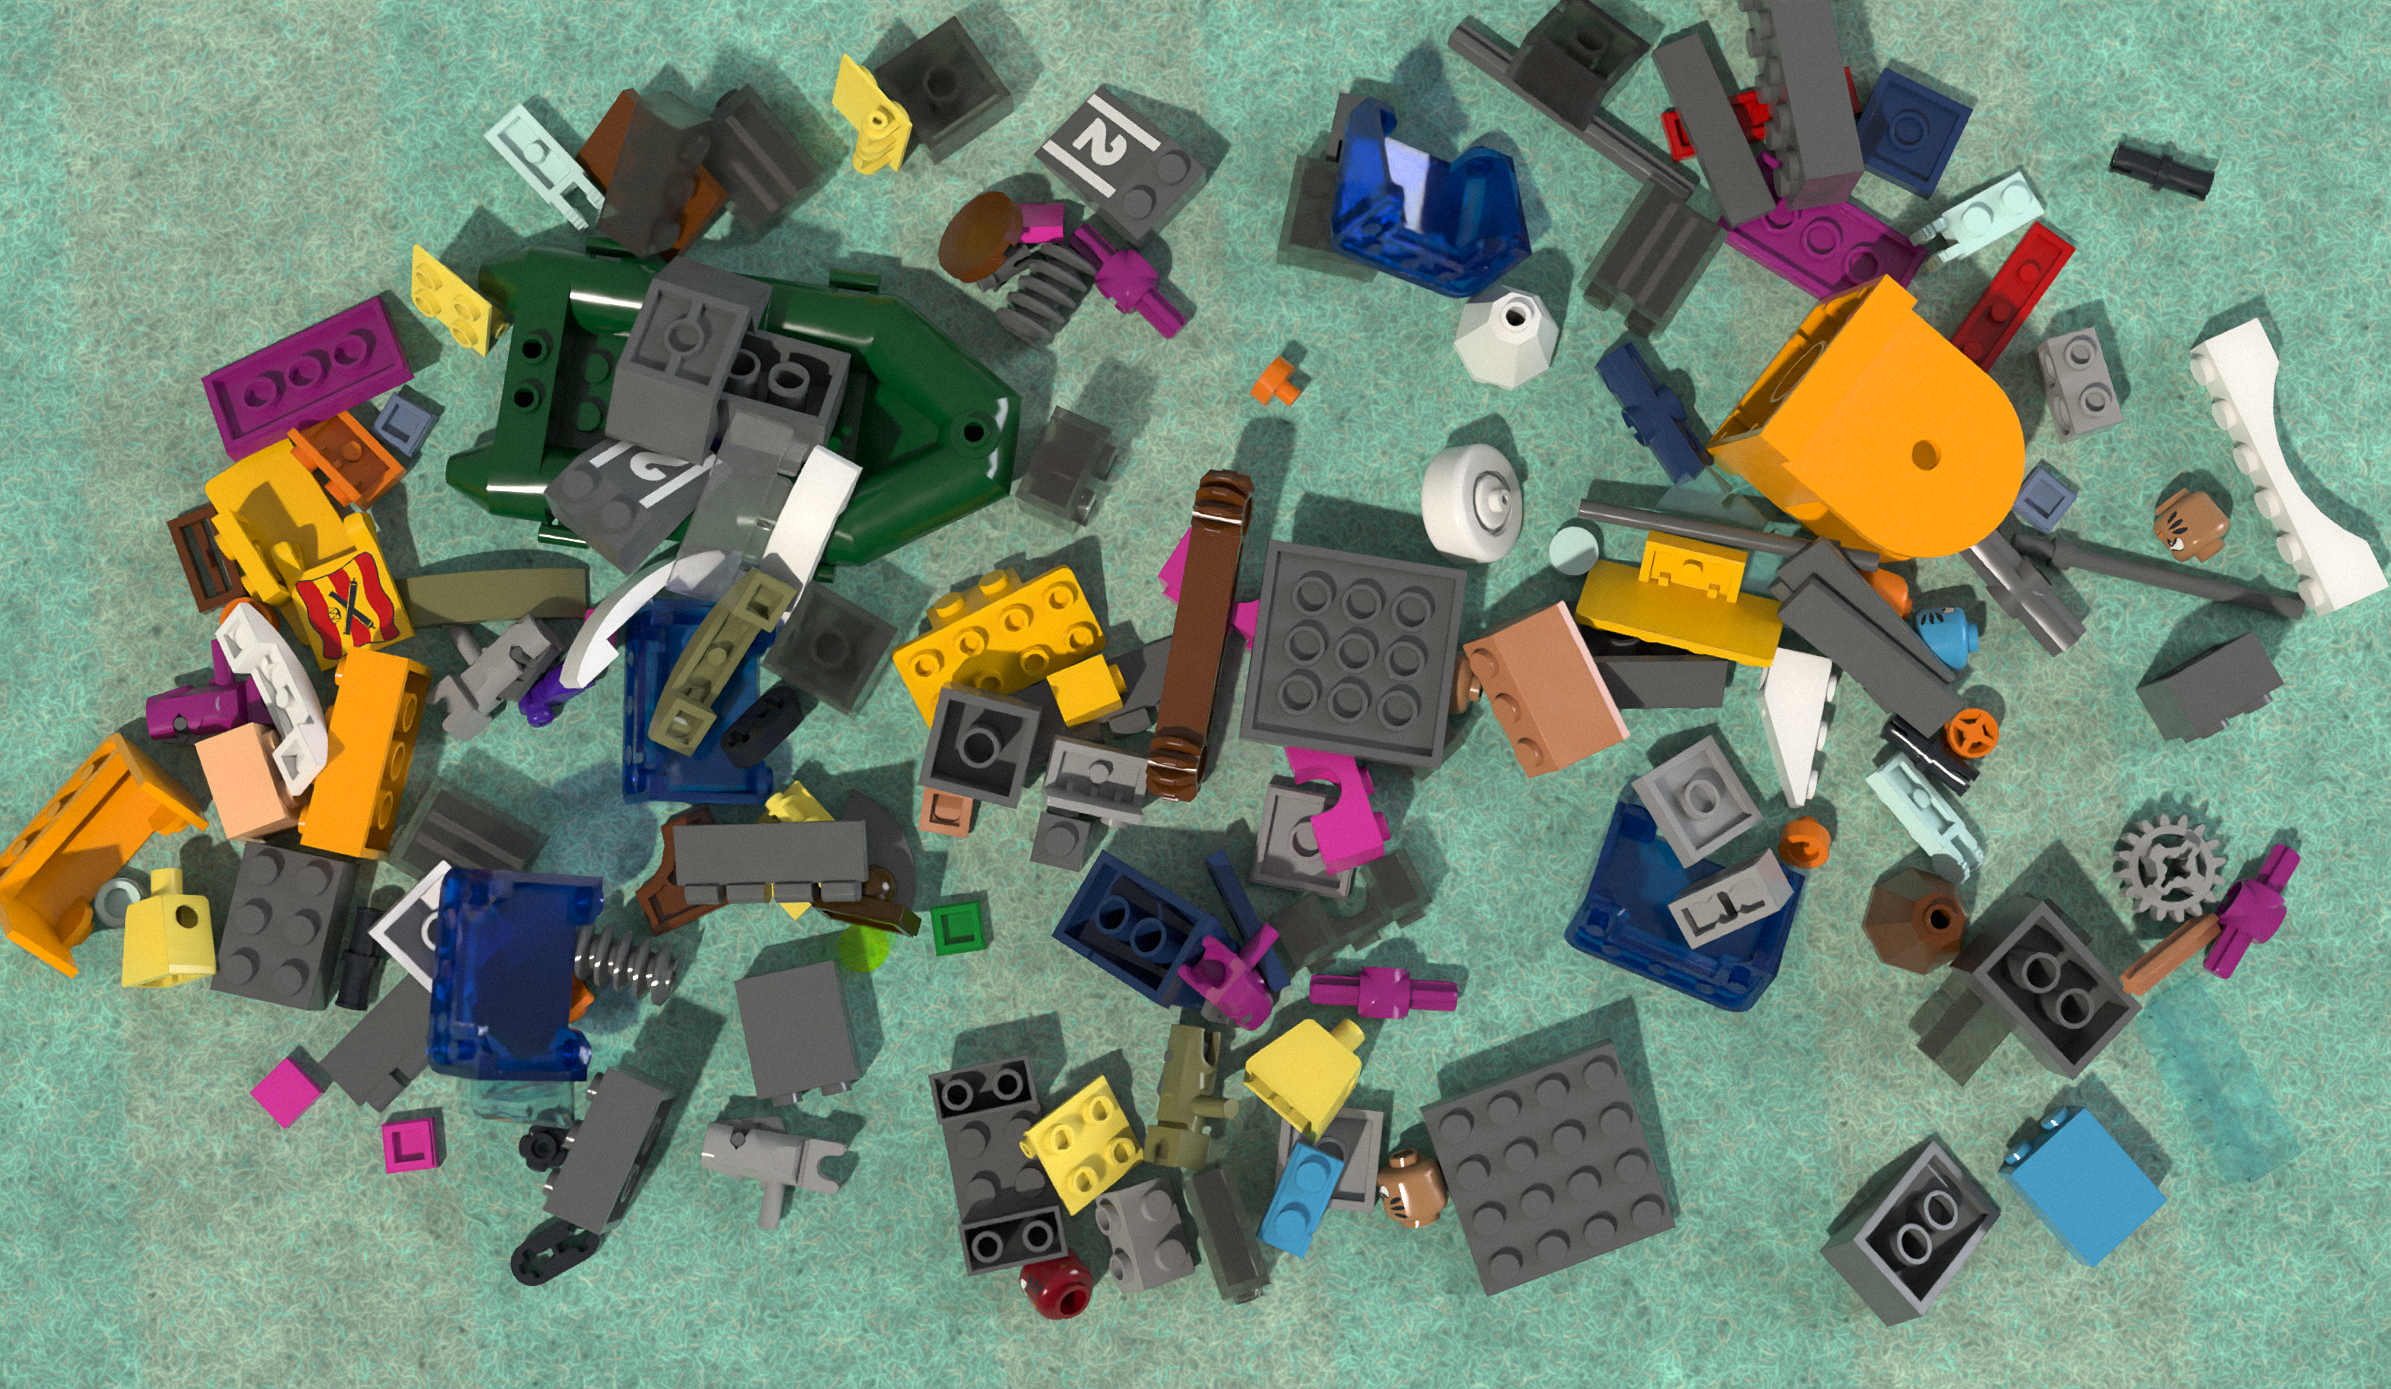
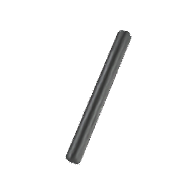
(1599, 135)

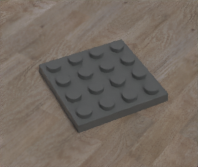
(1353, 655)
(1548, 1166)

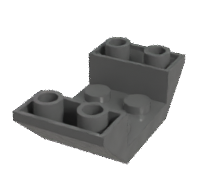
(682, 357)
(1002, 1196)

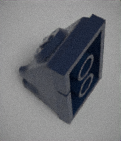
(1139, 931)

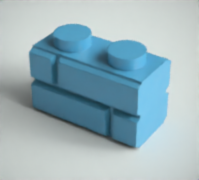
(1299, 1199)

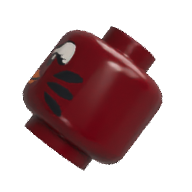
(1058, 1286)

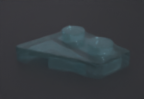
(524, 1102)

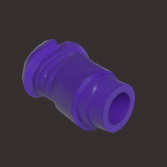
(547, 694)

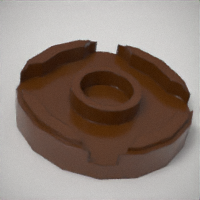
(979, 236)

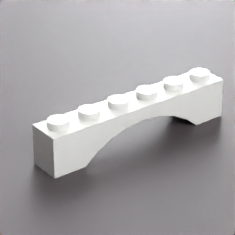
(2241, 378)

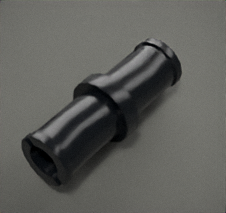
(2161, 171)
(1930, 755)
(361, 962)

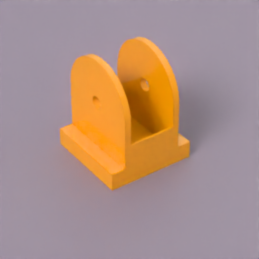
(1877, 431)

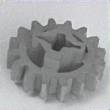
(2183, 853)

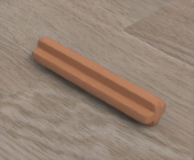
(2170, 954)

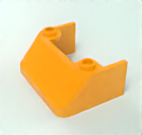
(82, 843)

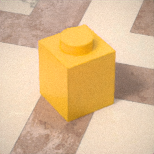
(1087, 690)

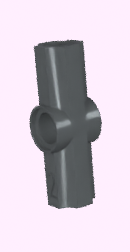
(2024, 592)

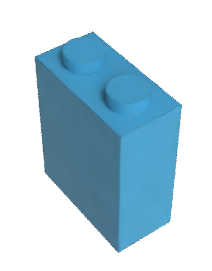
(2081, 1184)

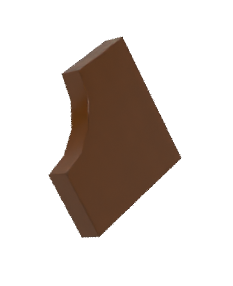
(661, 897)

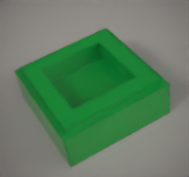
(958, 928)

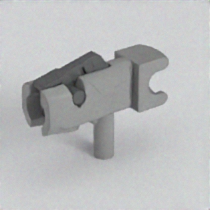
(493, 673)
(766, 1152)

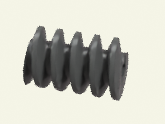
(1044, 293)
(627, 963)

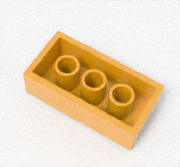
(368, 754)

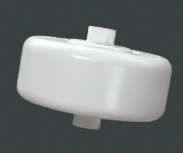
(1471, 504)

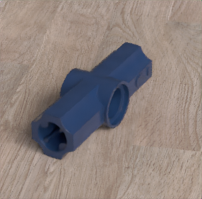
(1652, 412)

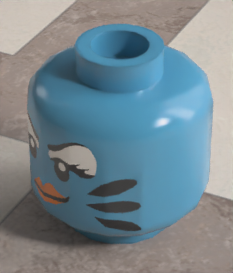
(1946, 634)

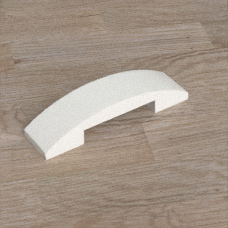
(808, 520)
(259, 649)
(591, 649)

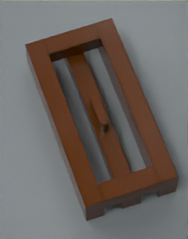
(204, 603)

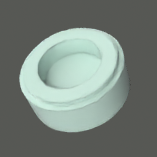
(1573, 552)
(114, 899)

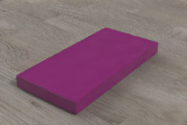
(1824, 246)
(307, 378)

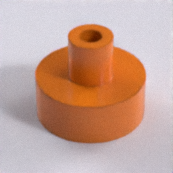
(1276, 383)
(1804, 843)

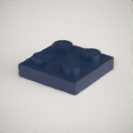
(1909, 132)

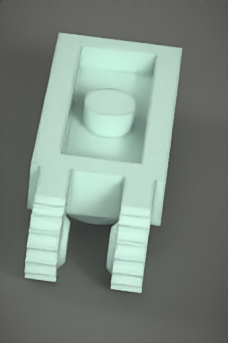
(542, 163)
(1980, 221)
(1927, 818)

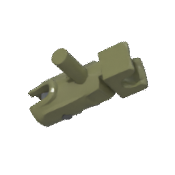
(1187, 1099)

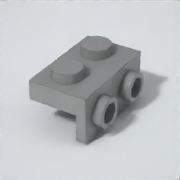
(1095, 781)
(1144, 1235)

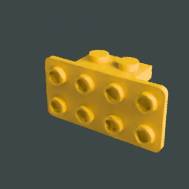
(270, 502)
(1685, 600)
(1000, 636)

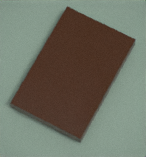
(600, 157)

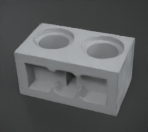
(2077, 385)
(1730, 898)

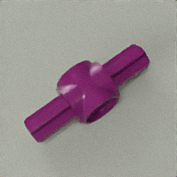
(1128, 281)
(2252, 911)
(1383, 992)

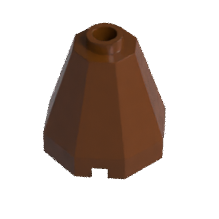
(1916, 921)

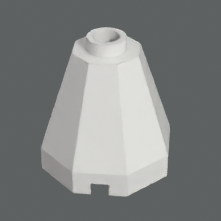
(1506, 337)

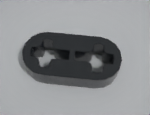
(762, 727)
(563, 1259)

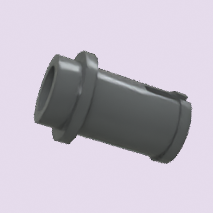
(1016, 262)

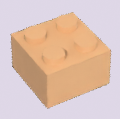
(249, 785)

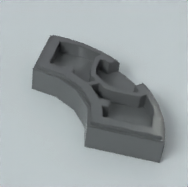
(885, 844)

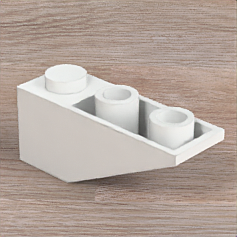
(1791, 711)

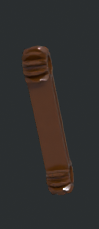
(1200, 635)

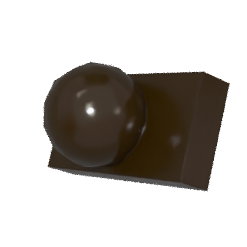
(875, 907)

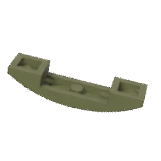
(494, 596)
(713, 655)

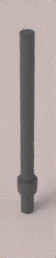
(1715, 532)
(2064, 554)

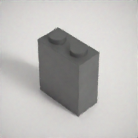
(798, 1032)

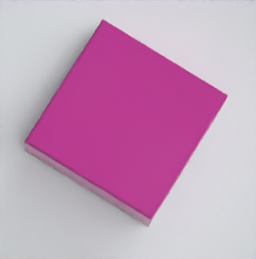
(1042, 222)
(287, 1092)
(410, 1145)

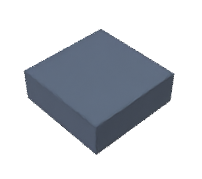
(403, 425)
(2043, 500)

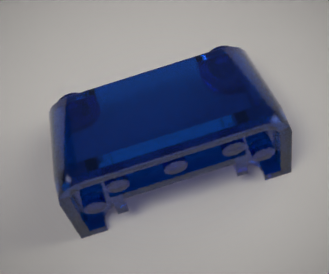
(1421, 216)
(655, 772)
(1627, 920)
(509, 975)

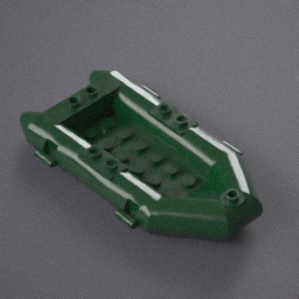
(915, 412)

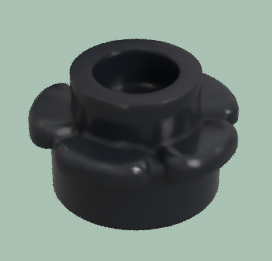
(538, 1160)

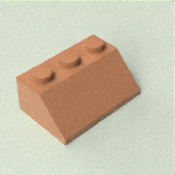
(1545, 689)

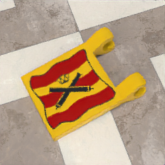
(347, 598)

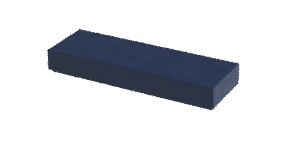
(1244, 917)

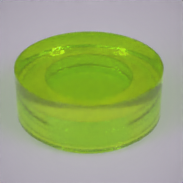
(863, 948)

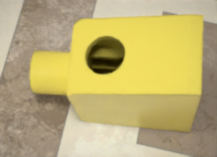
(167, 936)
(1307, 1074)

